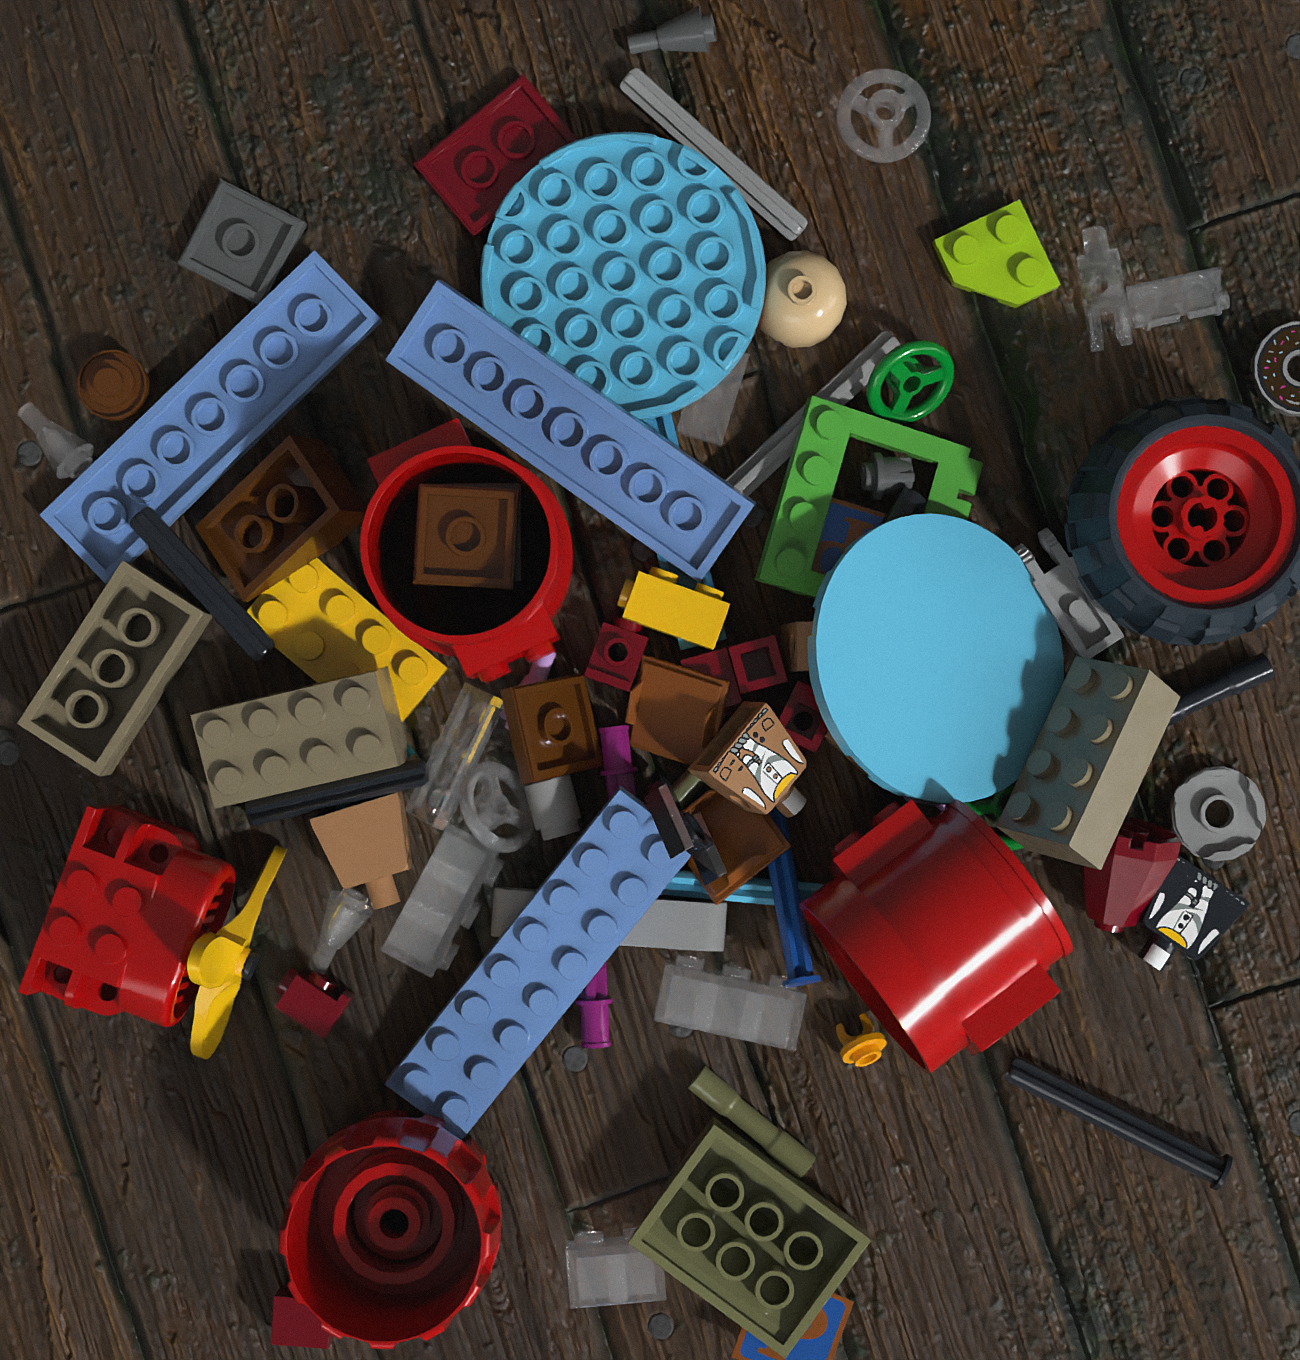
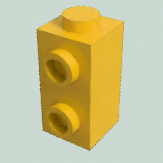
(677, 611)

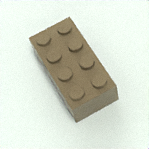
(115, 669)
(300, 737)
(1088, 761)

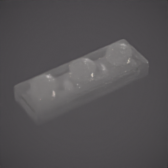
(454, 753)

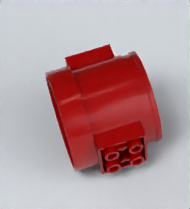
(398, 474)
(938, 930)

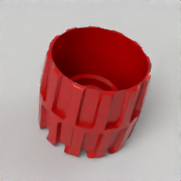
(381, 1280)

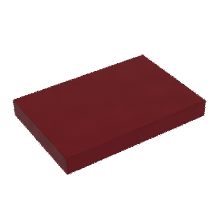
(492, 152)

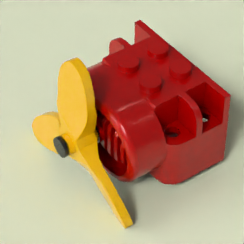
(144, 926)

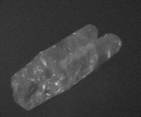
(1095, 267)

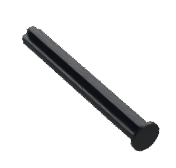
(1119, 1121)

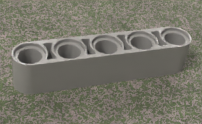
(666, 924)

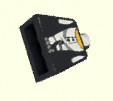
(1187, 915)

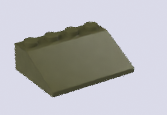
(749, 1237)

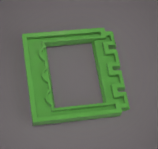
(813, 476)

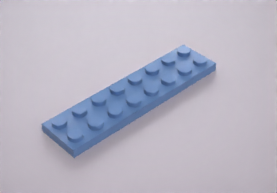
(213, 414)
(570, 430)
(538, 965)

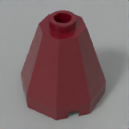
(1130, 874)

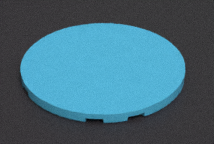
(629, 268)
(934, 658)

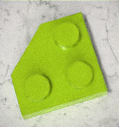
(998, 257)

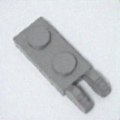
(1080, 619)

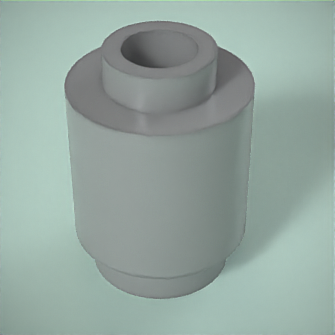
(554, 806)

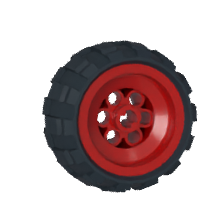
(1126, 555)

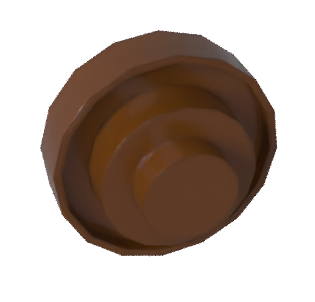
(113, 385)

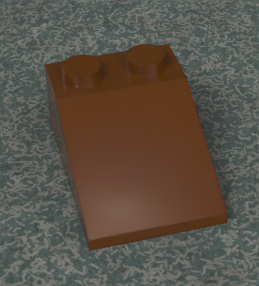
(281, 516)

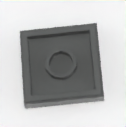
(242, 243)

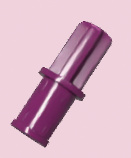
(617, 759)
(595, 1012)

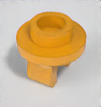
(862, 1048)

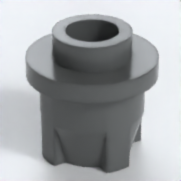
(886, 475)

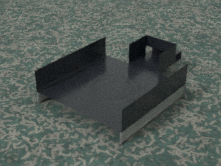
(682, 830)

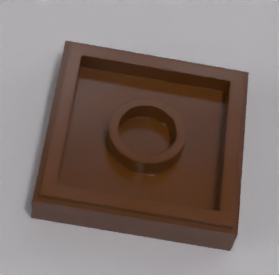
(466, 537)
(552, 728)

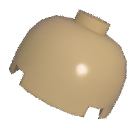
(802, 299)

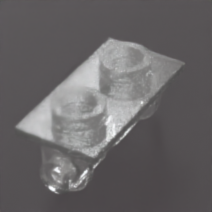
(1169, 298)

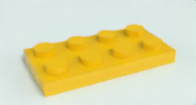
(339, 633)

